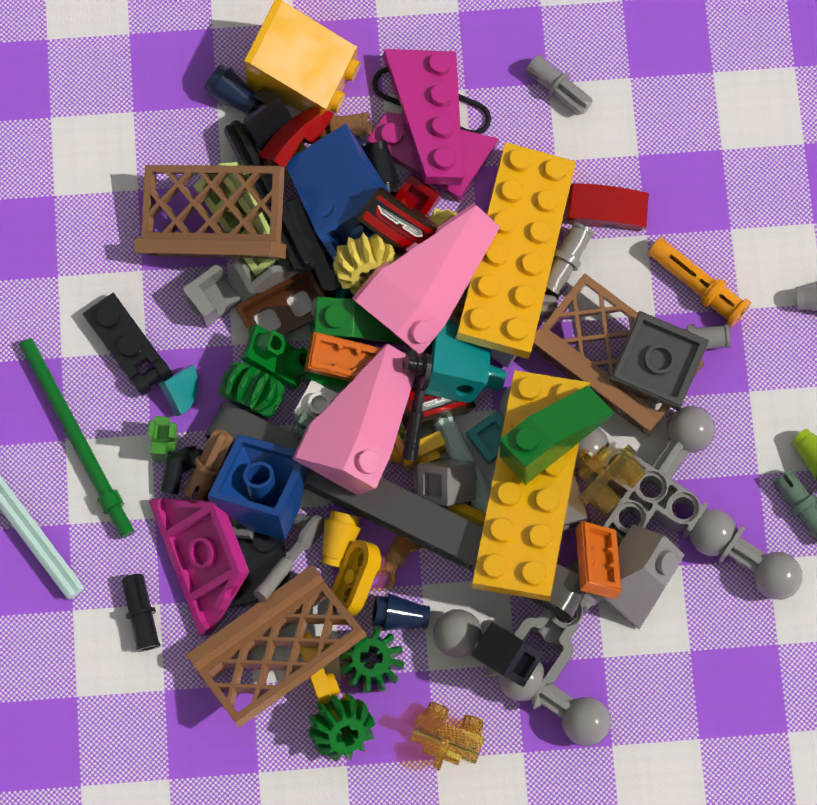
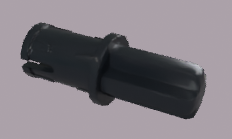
(140, 612)

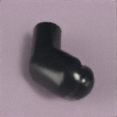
(177, 465)

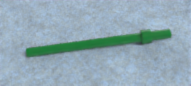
(109, 499)

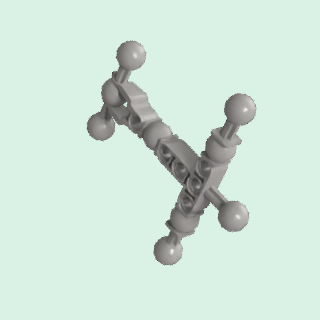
(711, 533)

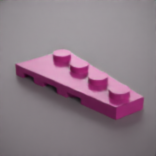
(430, 109)

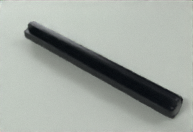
(248, 156)

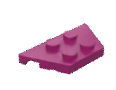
(202, 555)

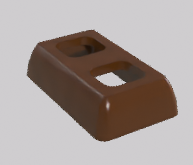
(276, 299)

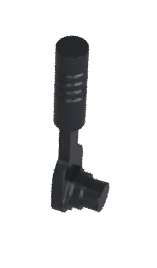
(421, 367)

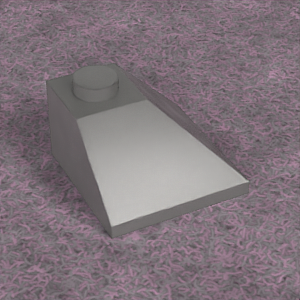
(646, 567)

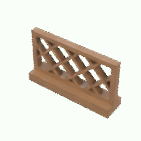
(219, 243)
(580, 368)
(261, 628)

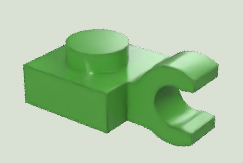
(163, 438)

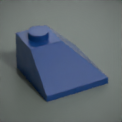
(260, 486)

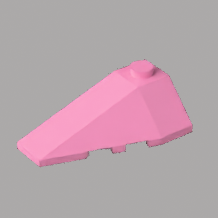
(425, 284)
(360, 425)

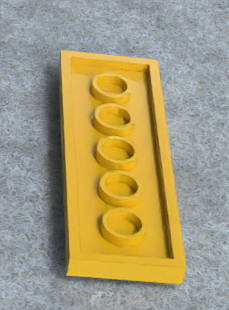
(513, 275)
(528, 520)

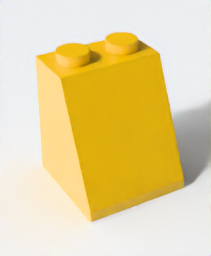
(300, 60)

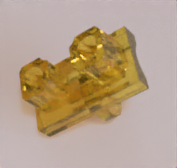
(599, 492)
(445, 740)

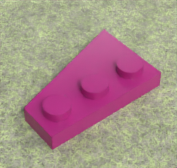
(475, 151)

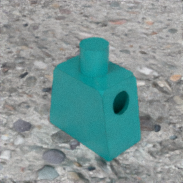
(460, 368)

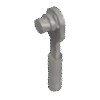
(310, 530)

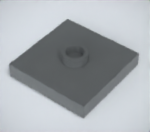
(659, 360)

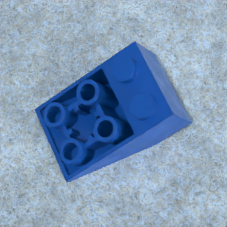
(335, 186)

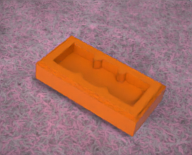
(337, 356)
(598, 560)

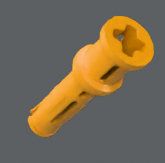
(712, 292)

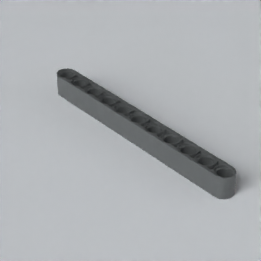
(398, 510)

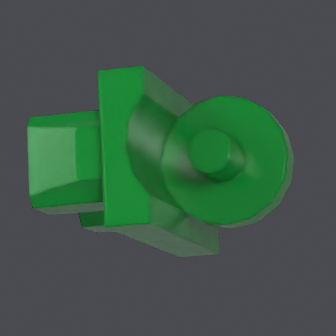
(275, 356)

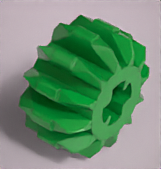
(251, 389)
(380, 670)
(341, 727)

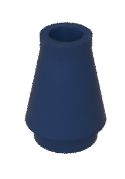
(230, 89)
(398, 613)

